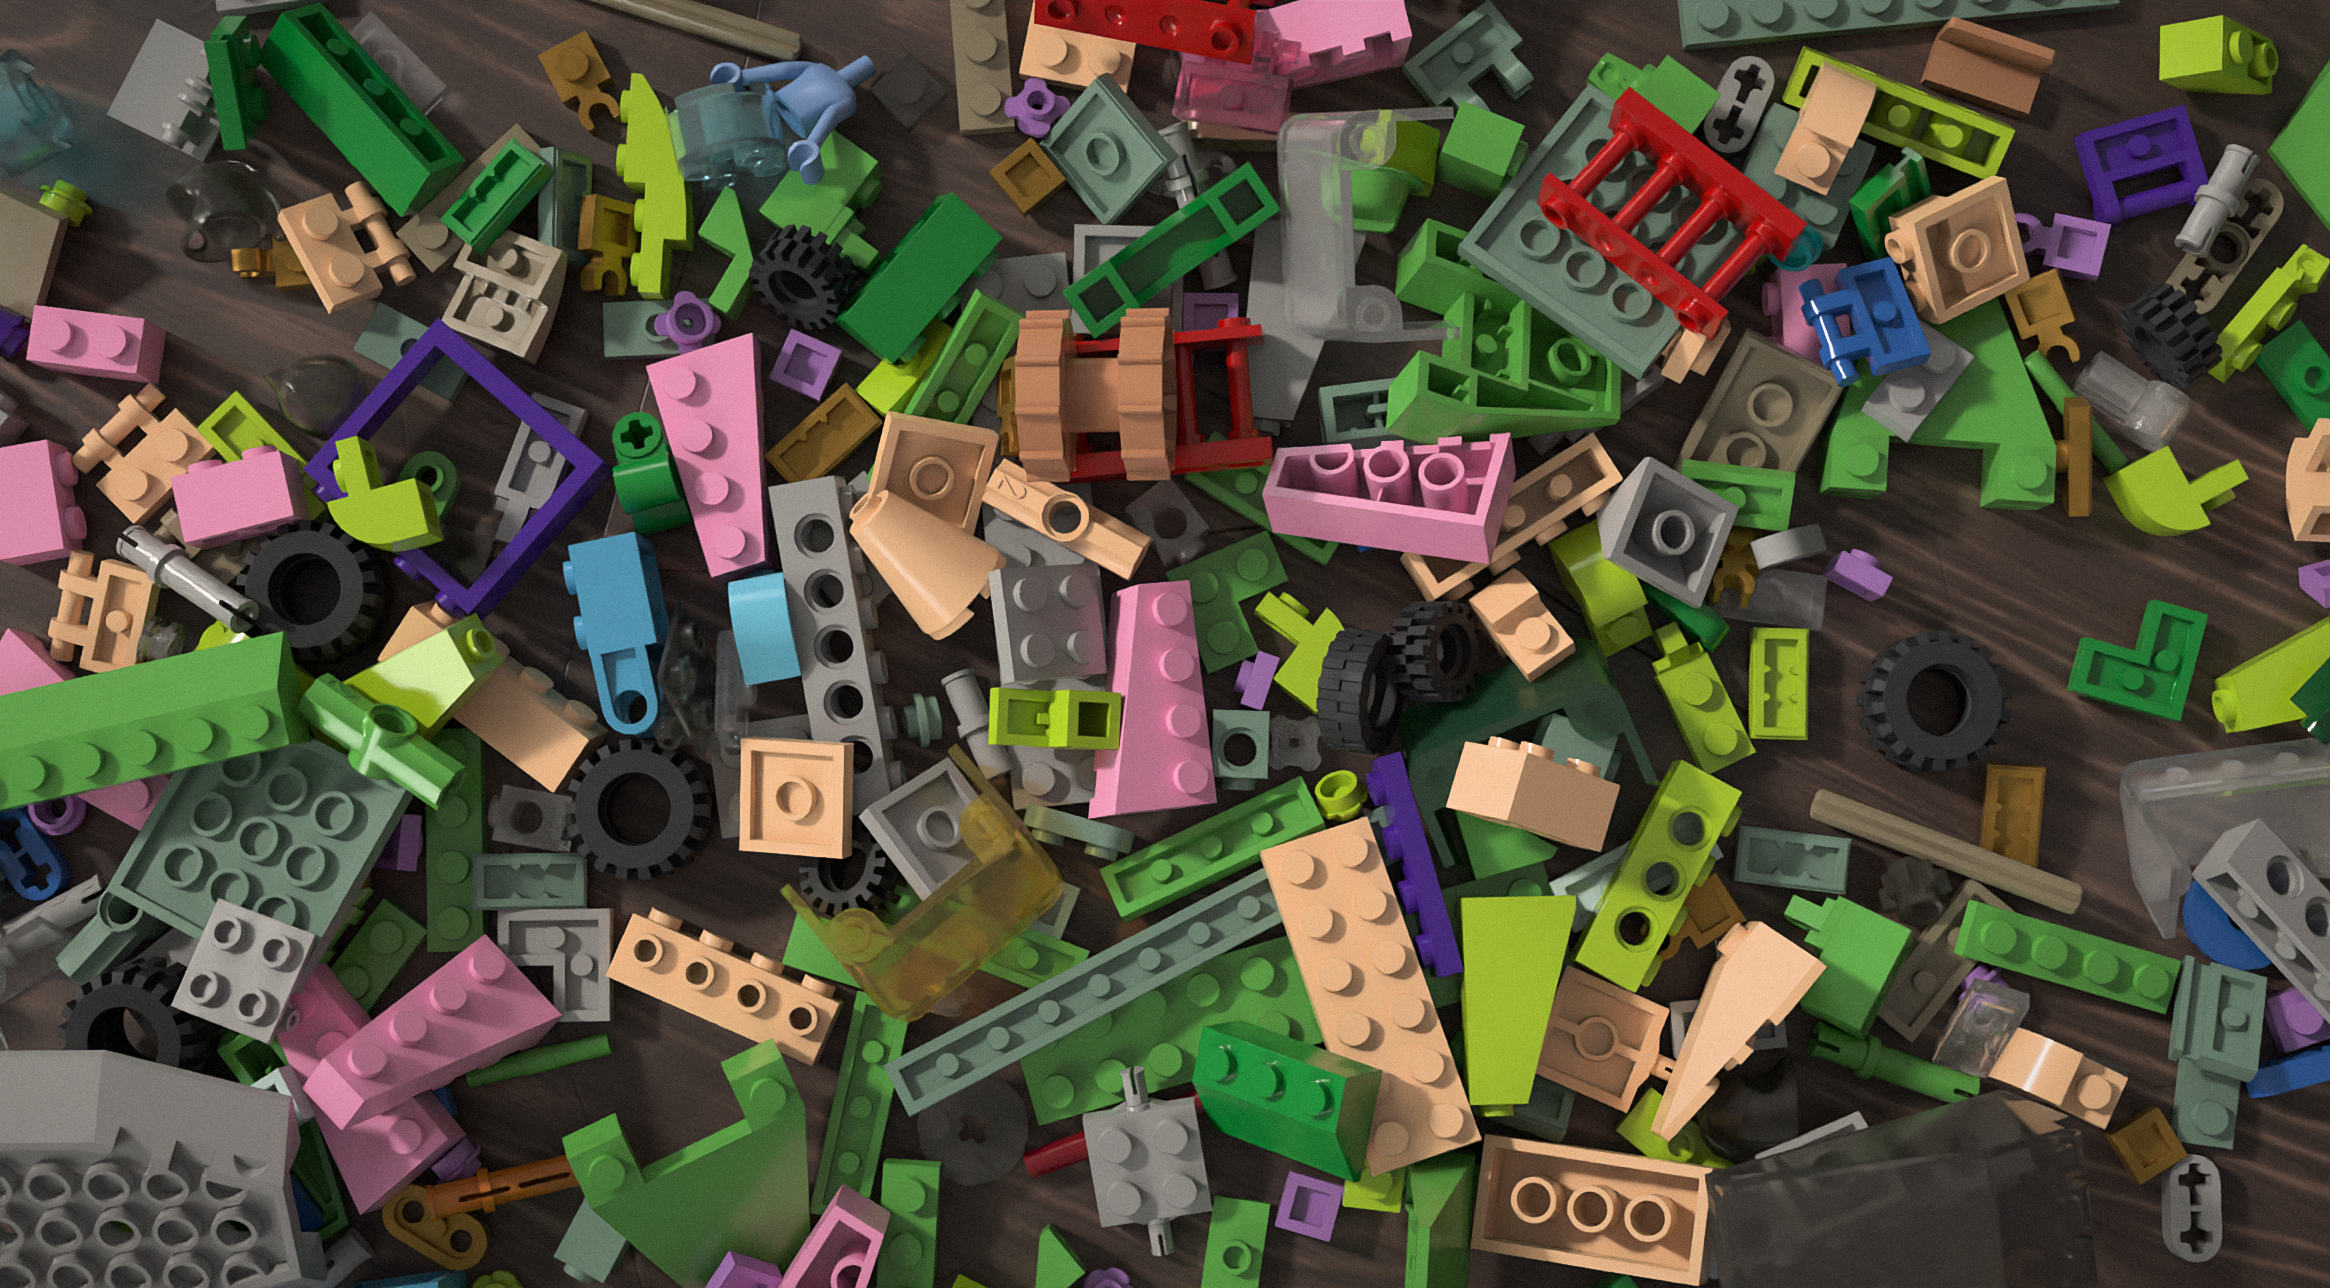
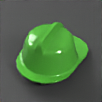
(1380, 197)

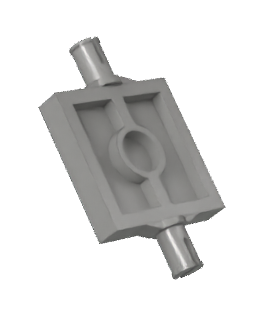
(1147, 1161)

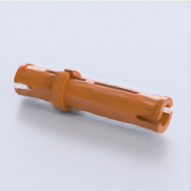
(499, 1187)

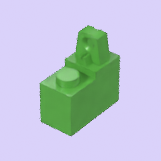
(1668, 88)
(1481, 152)
(831, 204)
(1860, 956)

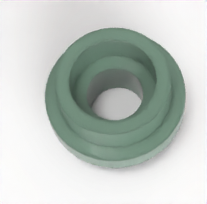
(921, 719)

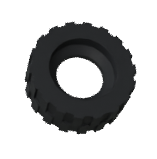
(1357, 693)

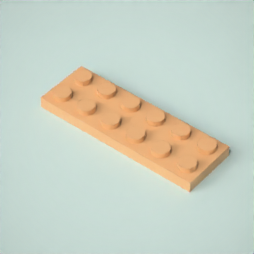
(1370, 990)

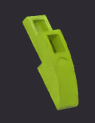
(651, 170)

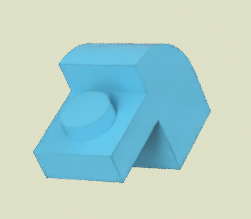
(763, 627)

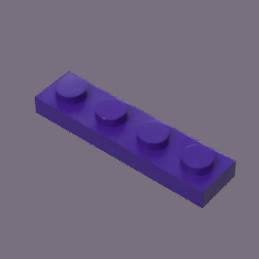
(1420, 890)

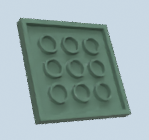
(1568, 276)
(265, 832)

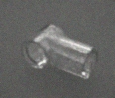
(2145, 409)

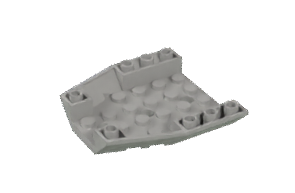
(150, 1148)

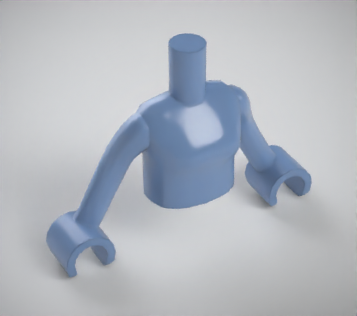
(809, 104)

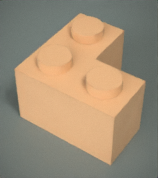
(1530, 792)

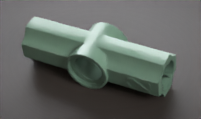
(107, 939)

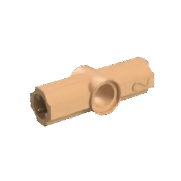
(1096, 538)

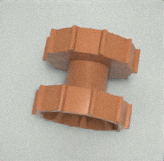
(1074, 395)

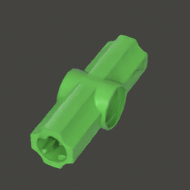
(382, 741)

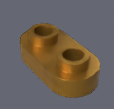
(436, 1238)

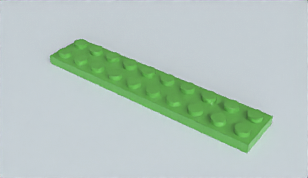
(1247, 984)

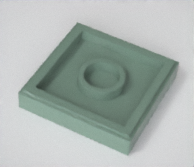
(1107, 150)

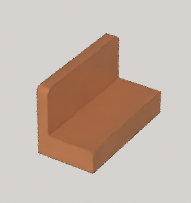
(1986, 67)

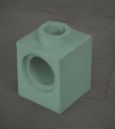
(1248, 724)
(591, 1247)

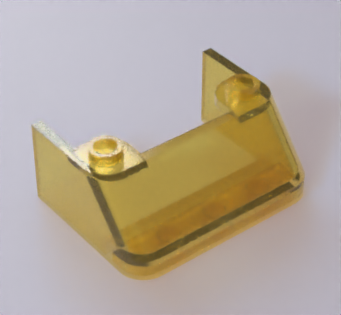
(955, 926)

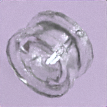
(160, 640)

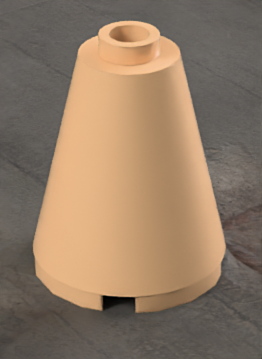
(924, 560)

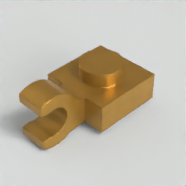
(276, 262)

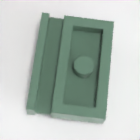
(2218, 1018)

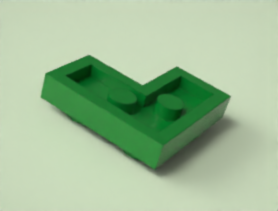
(2152, 676)

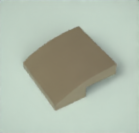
(508, 295)

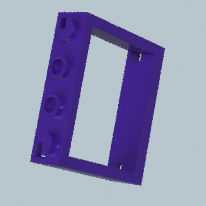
(540, 530)

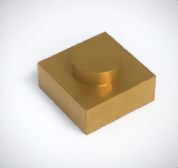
(1028, 177)
(2146, 1144)

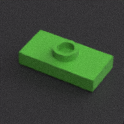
(1235, 1243)

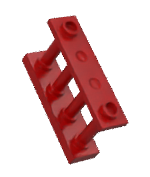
(1174, 25)
(1679, 161)
(1193, 455)

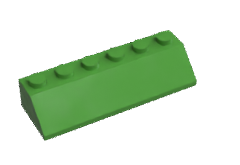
(149, 720)

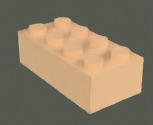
(1594, 1209)

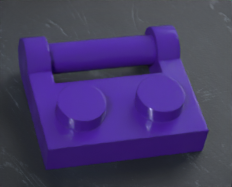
(2136, 150)

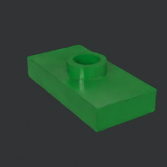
(497, 196)
(2298, 372)

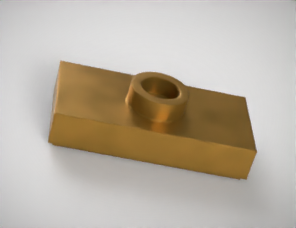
(825, 437)
(2075, 456)
(2013, 810)

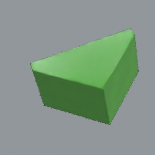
(1496, 847)

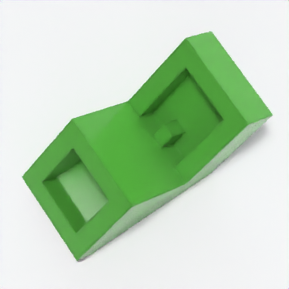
(729, 233)
(1057, 1261)

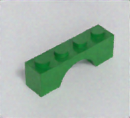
(1171, 249)

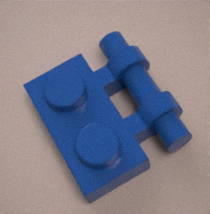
(1880, 316)

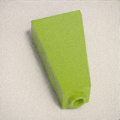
(429, 677)
(2261, 688)
(1507, 990)

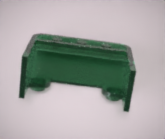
(1502, 700)

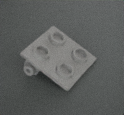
(170, 93)
(245, 972)

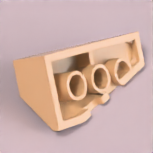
(1747, 988)

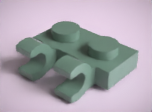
(1466, 54)

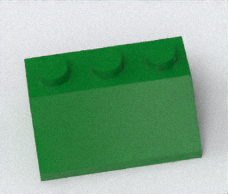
(919, 279)
(1287, 1096)

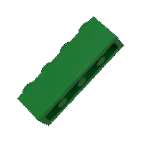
(359, 108)

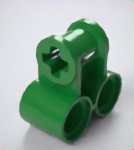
(648, 475)

